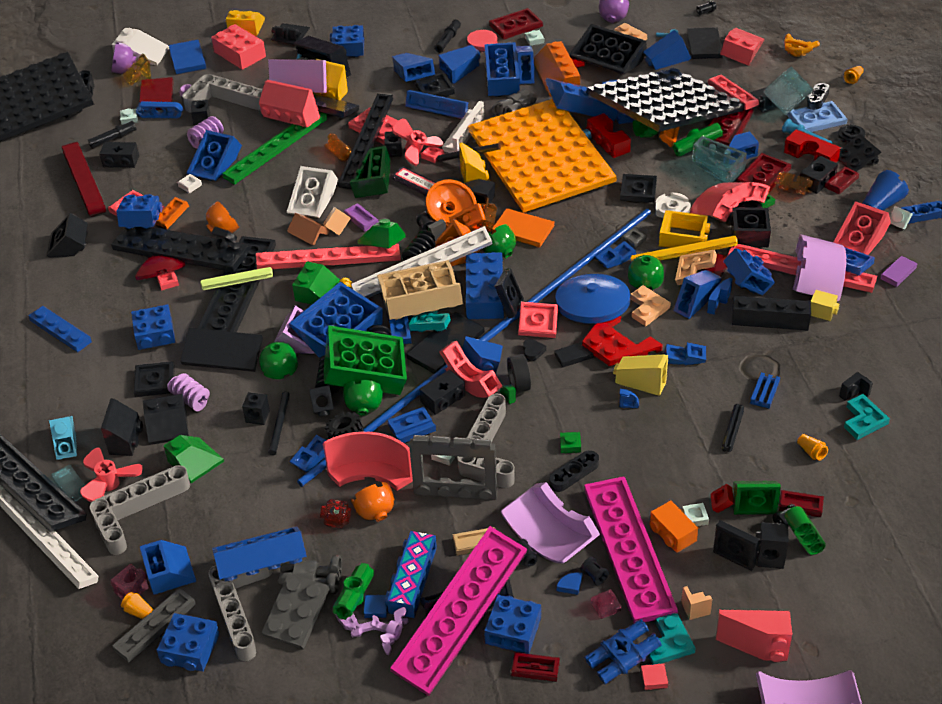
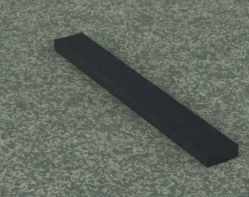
(366, 138)

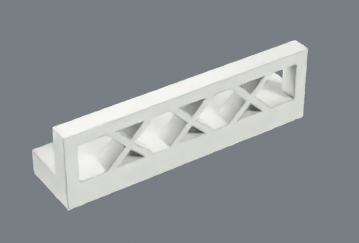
(461, 132)

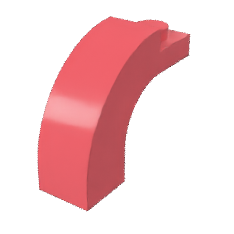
(477, 382)

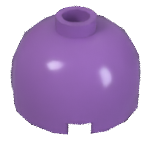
(613, 9)
(122, 58)

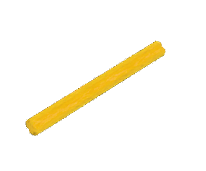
(678, 251)

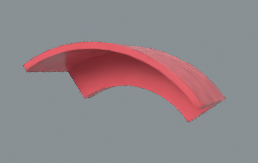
(720, 198)
(368, 454)

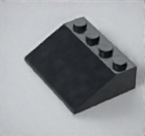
(609, 49)

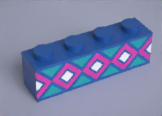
(411, 573)

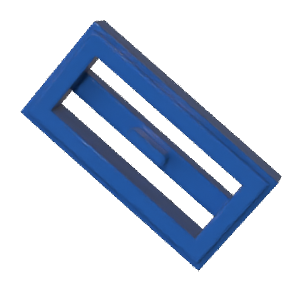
(768, 380)

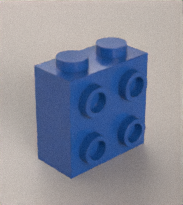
(350, 37)
(139, 211)
(749, 271)
(153, 327)
(513, 624)
(188, 642)

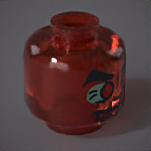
(335, 513)

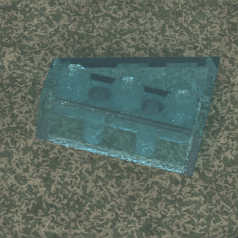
(719, 159)

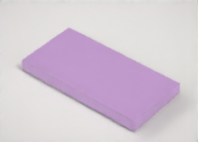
(301, 73)

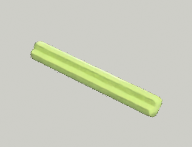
(236, 278)

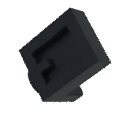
(855, 384)

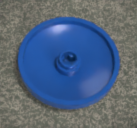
(593, 298)

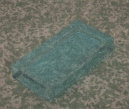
(69, 482)

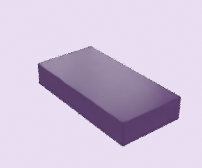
(361, 217)
(898, 271)

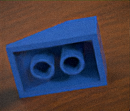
(214, 155)

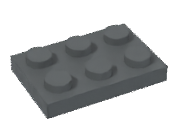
(295, 611)

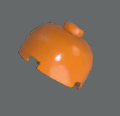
(219, 217)
(374, 502)

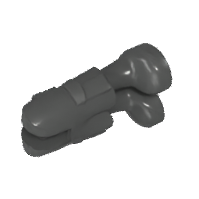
(514, 102)
(312, 570)

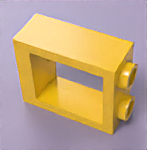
(683, 221)

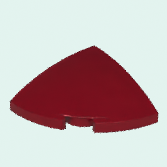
(158, 265)

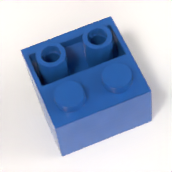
(167, 565)

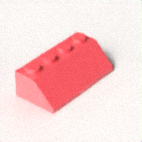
(288, 103)

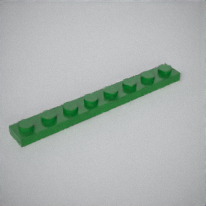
(269, 150)

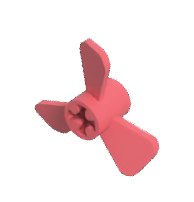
(415, 140)
(106, 475)

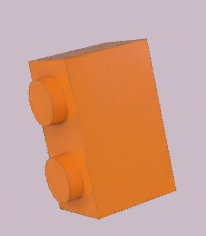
(673, 526)

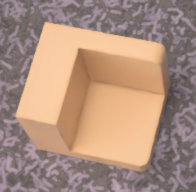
(336, 221)
(697, 604)

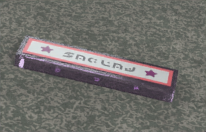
(413, 180)

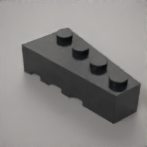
(315, 48)

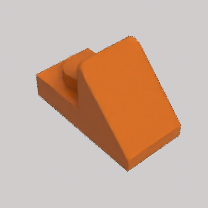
(470, 217)

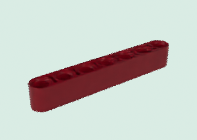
(83, 179)

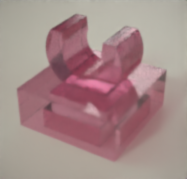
(606, 604)

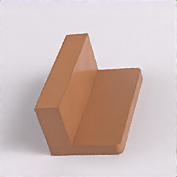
(306, 228)

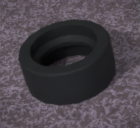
(519, 373)

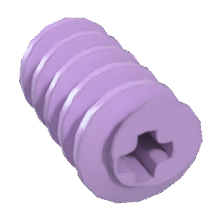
(197, 132)
(193, 393)

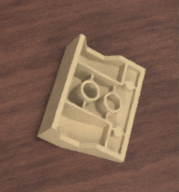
(420, 289)

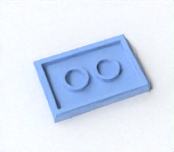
(818, 119)

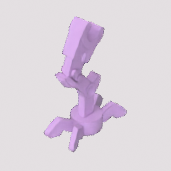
(392, 629)

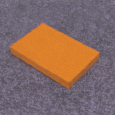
(526, 227)

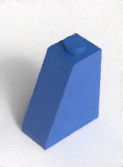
(667, 51)
(459, 62)
(525, 64)
(412, 66)
(695, 292)

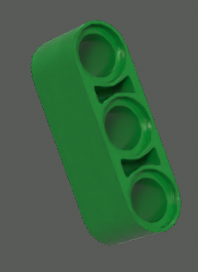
(805, 530)

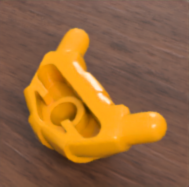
(798, 47)

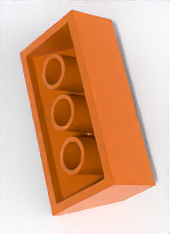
(555, 64)

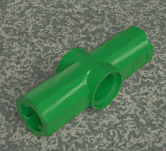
(686, 144)
(353, 591)

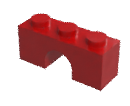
(602, 132)
(801, 143)

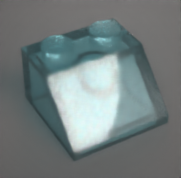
(788, 91)

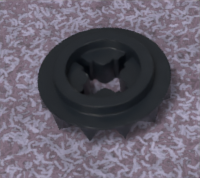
(845, 131)

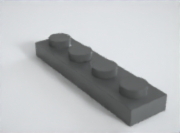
(152, 625)

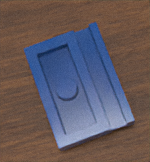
(410, 424)

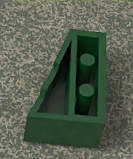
(373, 174)

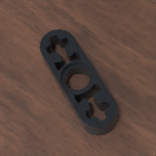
(818, 96)
(579, 463)

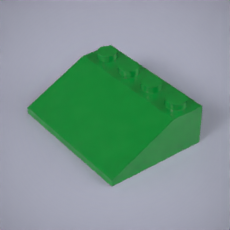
(364, 356)

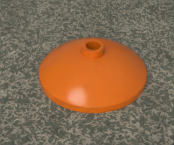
(448, 194)

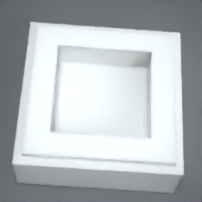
(189, 183)

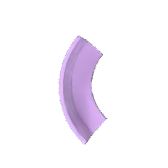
(821, 266)
(547, 525)
(829, 690)

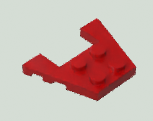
(611, 345)

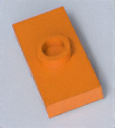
(171, 212)

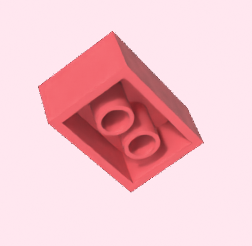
(238, 46)

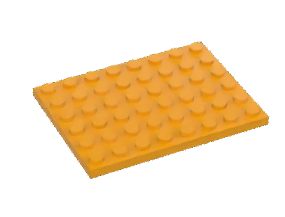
(542, 155)

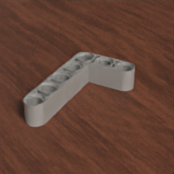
(224, 89)
(486, 428)
(132, 499)
(233, 612)

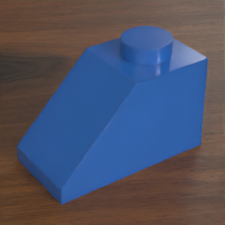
(746, 143)
(482, 354)

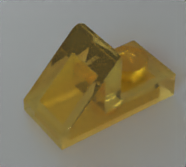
(138, 68)

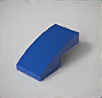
(616, 256)
(720, 294)
(685, 356)
(310, 456)

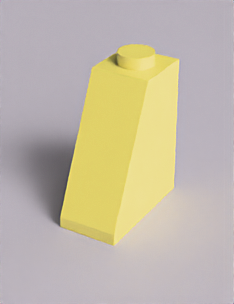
(642, 373)

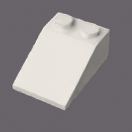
(142, 43)
(312, 191)

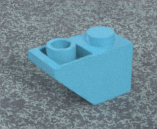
(64, 437)

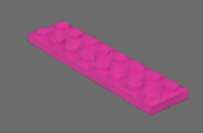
(630, 550)
(458, 611)

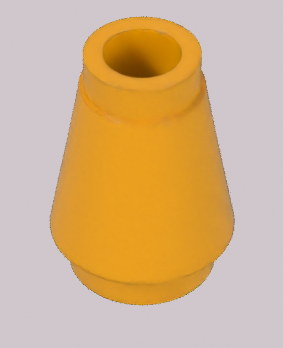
(853, 74)
(814, 448)
(136, 605)

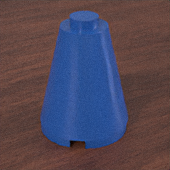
(886, 191)

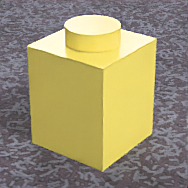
(824, 305)

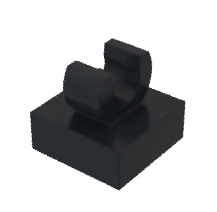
(223, 236)

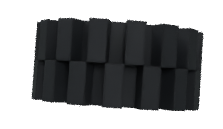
(343, 424)

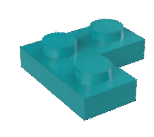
(429, 321)
(867, 419)
(674, 640)

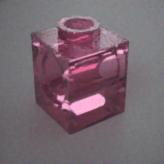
(129, 581)

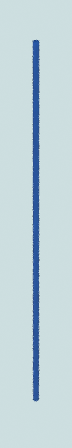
(489, 335)

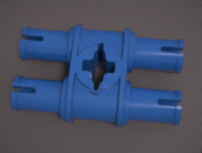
(623, 651)

